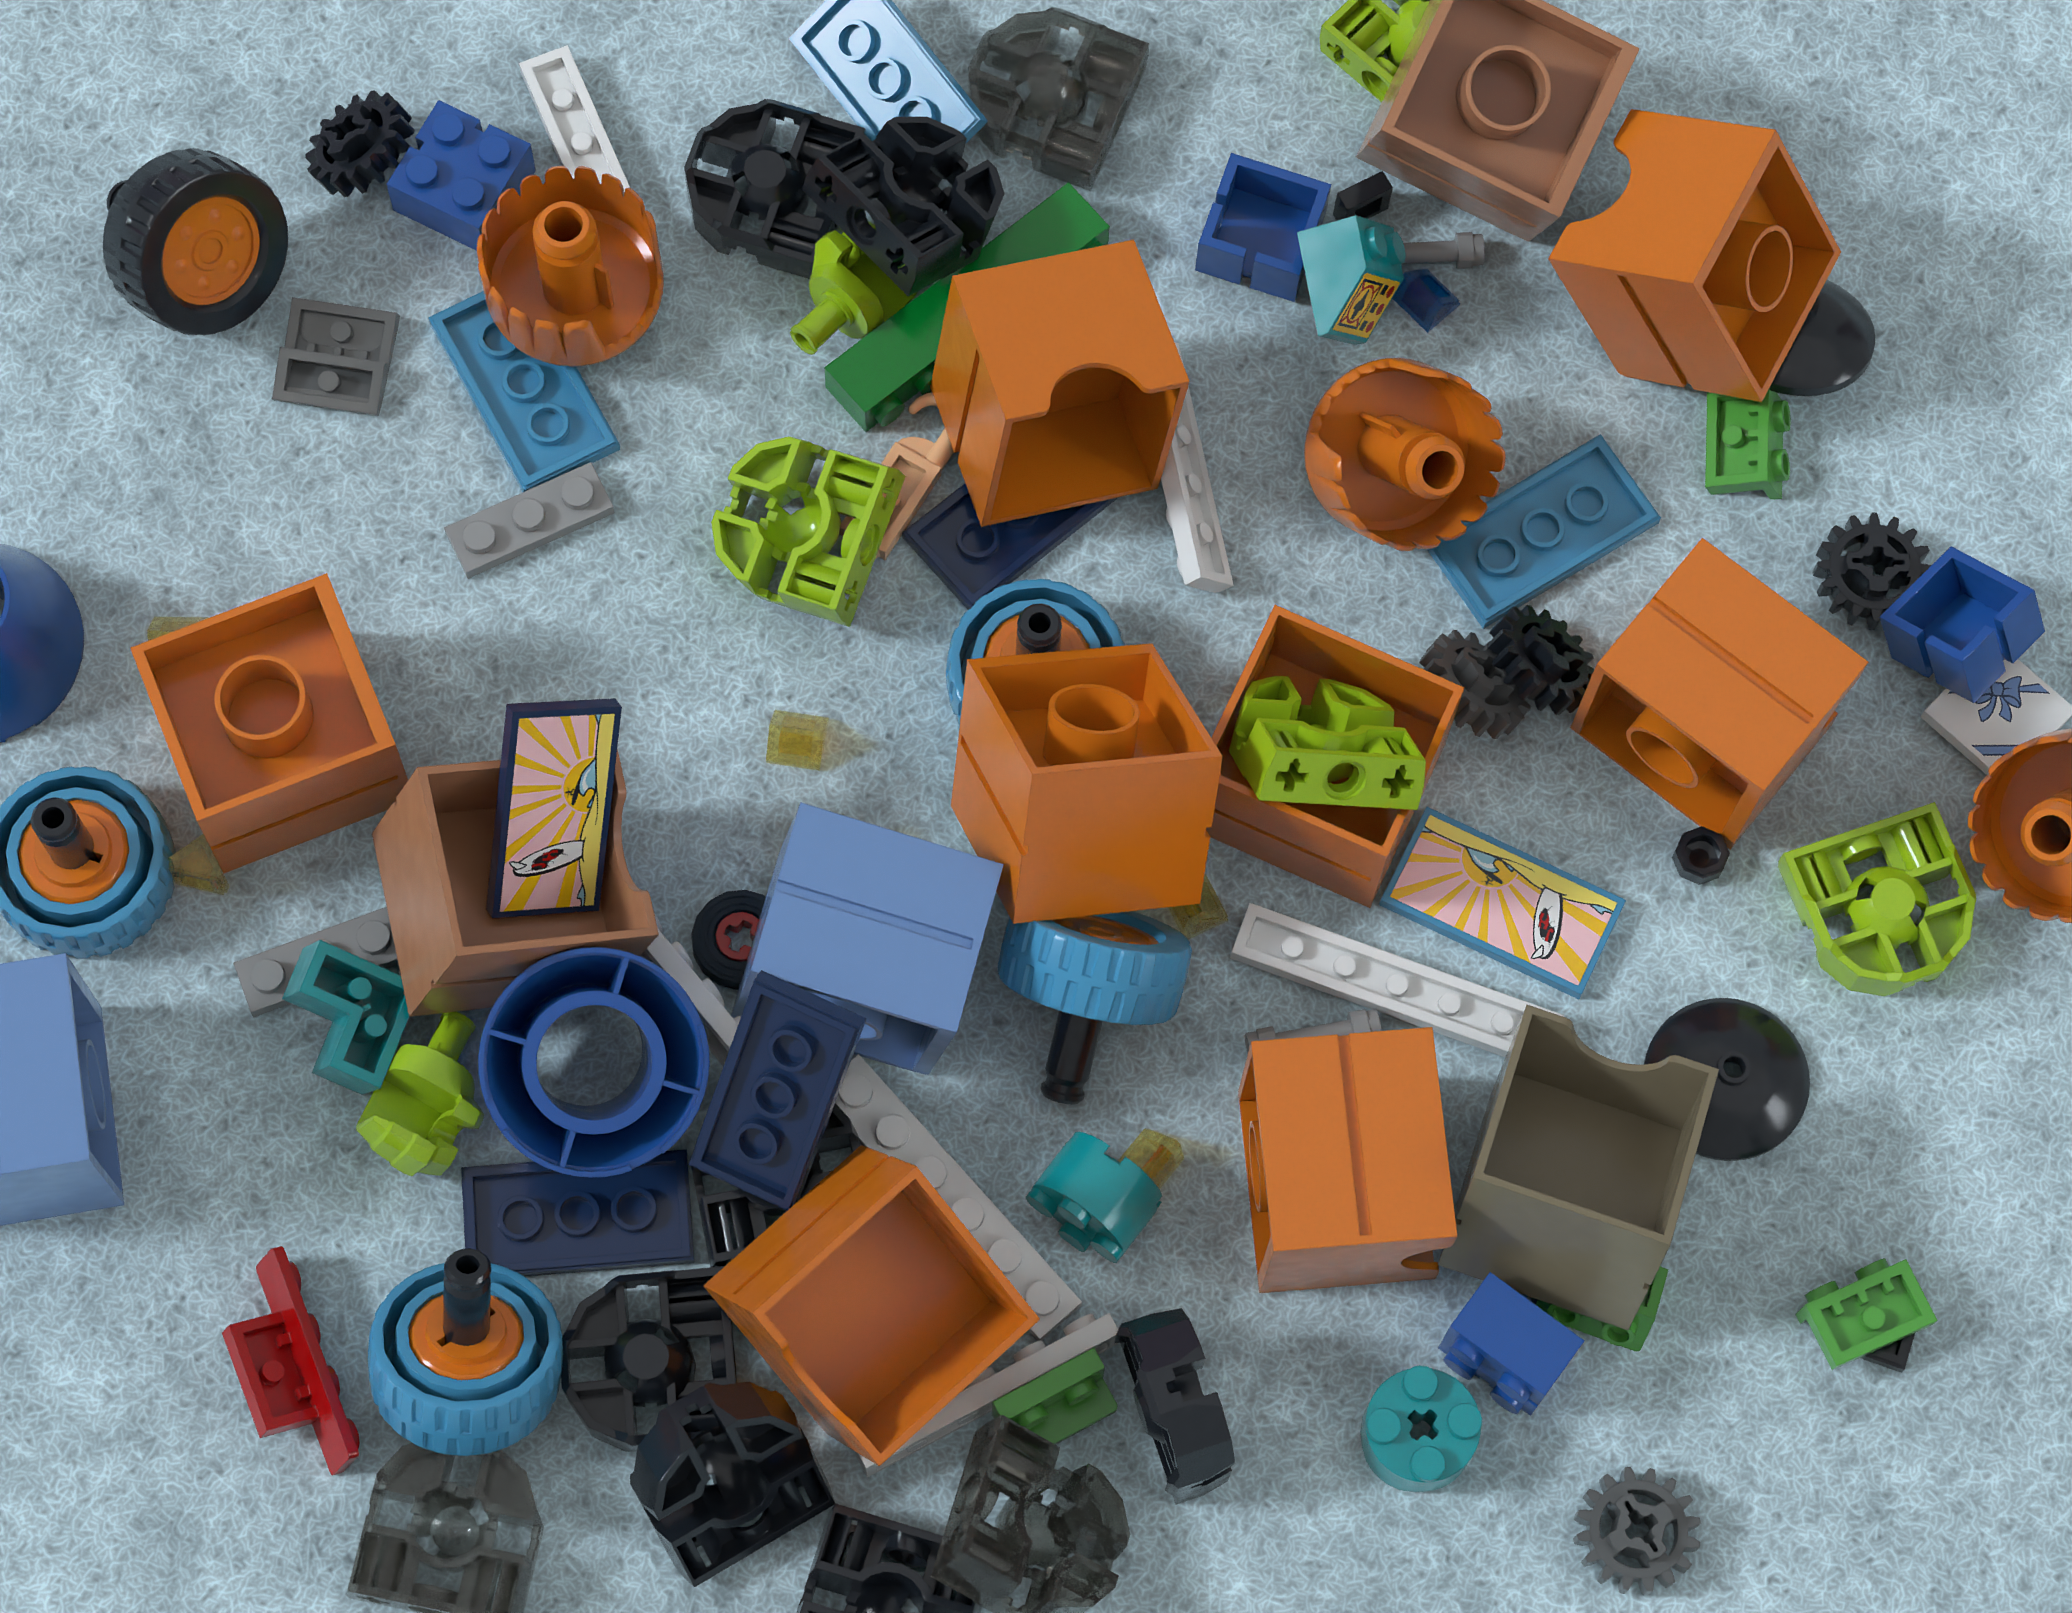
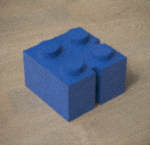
(457, 173)
(1259, 224)
(1962, 624)
(1508, 1345)

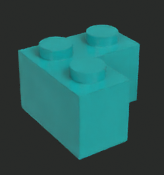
(364, 1009)

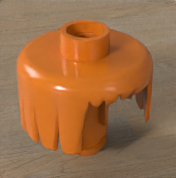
(571, 267)
(1403, 453)
(2027, 826)

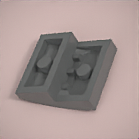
(335, 356)

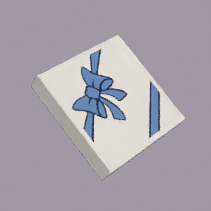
(2006, 715)

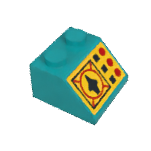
(1351, 275)

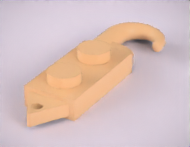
(922, 465)

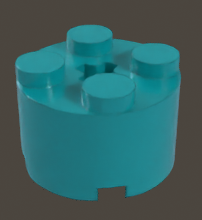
(1095, 1197)
(1412, 1398)

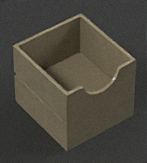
(1579, 1171)

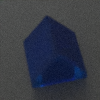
(1425, 298)

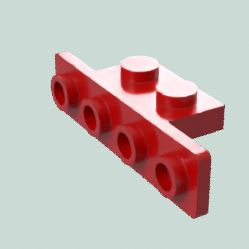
(285, 1367)

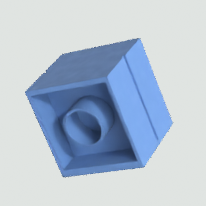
(876, 930)
(54, 1095)

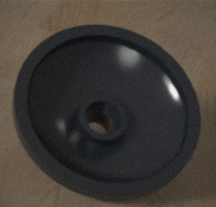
(1830, 347)
(1762, 1105)

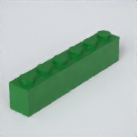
(900, 354)

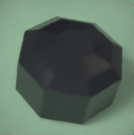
(1700, 855)

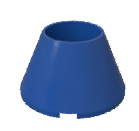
(37, 641)
(637, 1122)

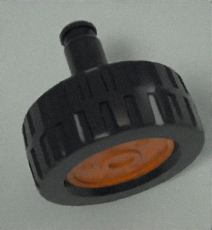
(194, 241)

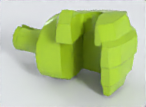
(847, 293)
(424, 1102)

